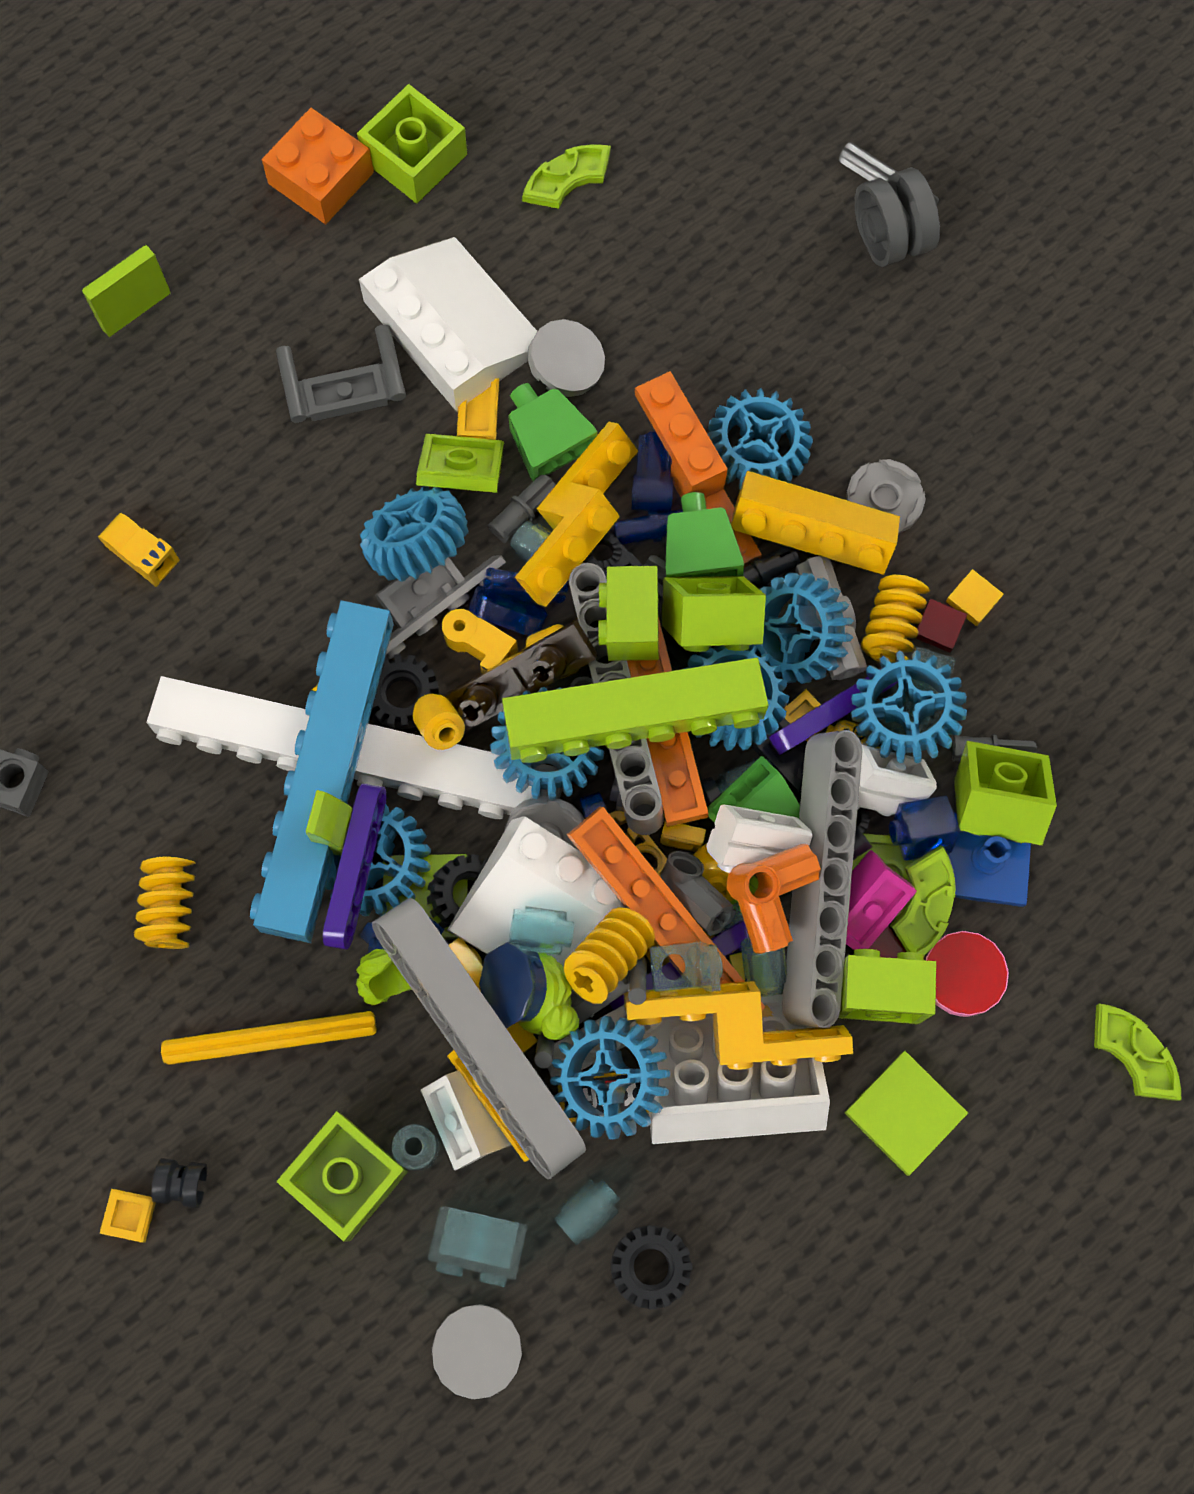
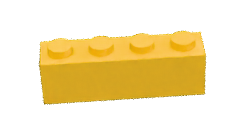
(815, 522)

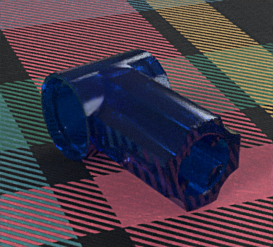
(652, 482)

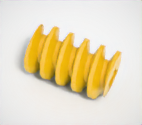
(892, 616)
(163, 902)
(608, 954)

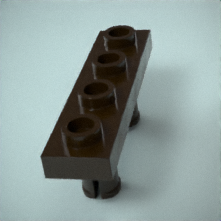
(526, 670)

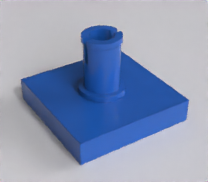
(990, 869)

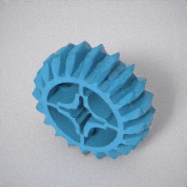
(779, 421)
(414, 533)
(807, 597)
(773, 688)
(924, 704)
(567, 771)
(404, 875)
(610, 1094)

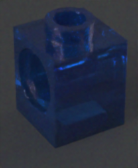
(923, 827)

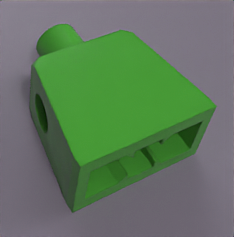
(547, 430)
(701, 541)
(758, 789)

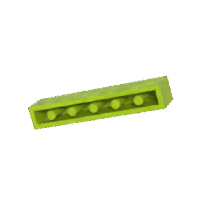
(635, 709)

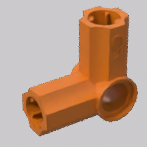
(763, 909)

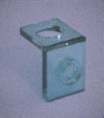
(702, 966)

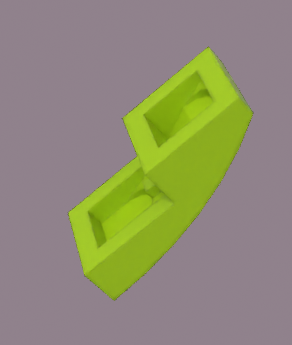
(329, 821)

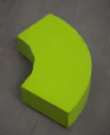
(554, 179)
(930, 907)
(1151, 1064)

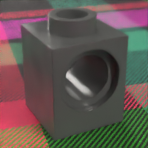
(23, 797)

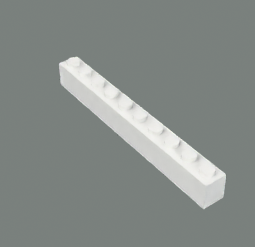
(387, 756)

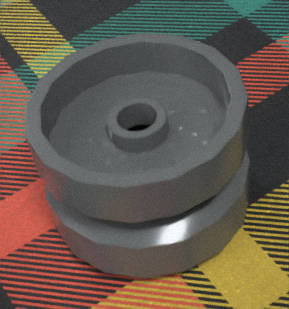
(897, 216)

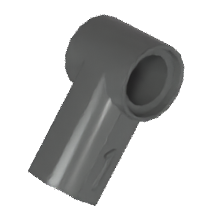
(702, 900)

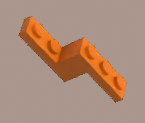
(694, 458)

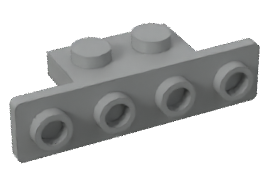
(418, 601)

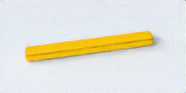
(268, 1037)

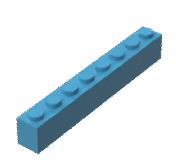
(327, 763)

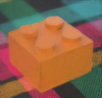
(318, 165)

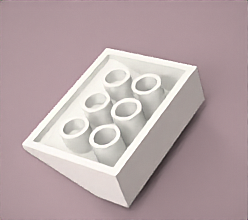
(449, 318)
(532, 871)
(729, 1103)

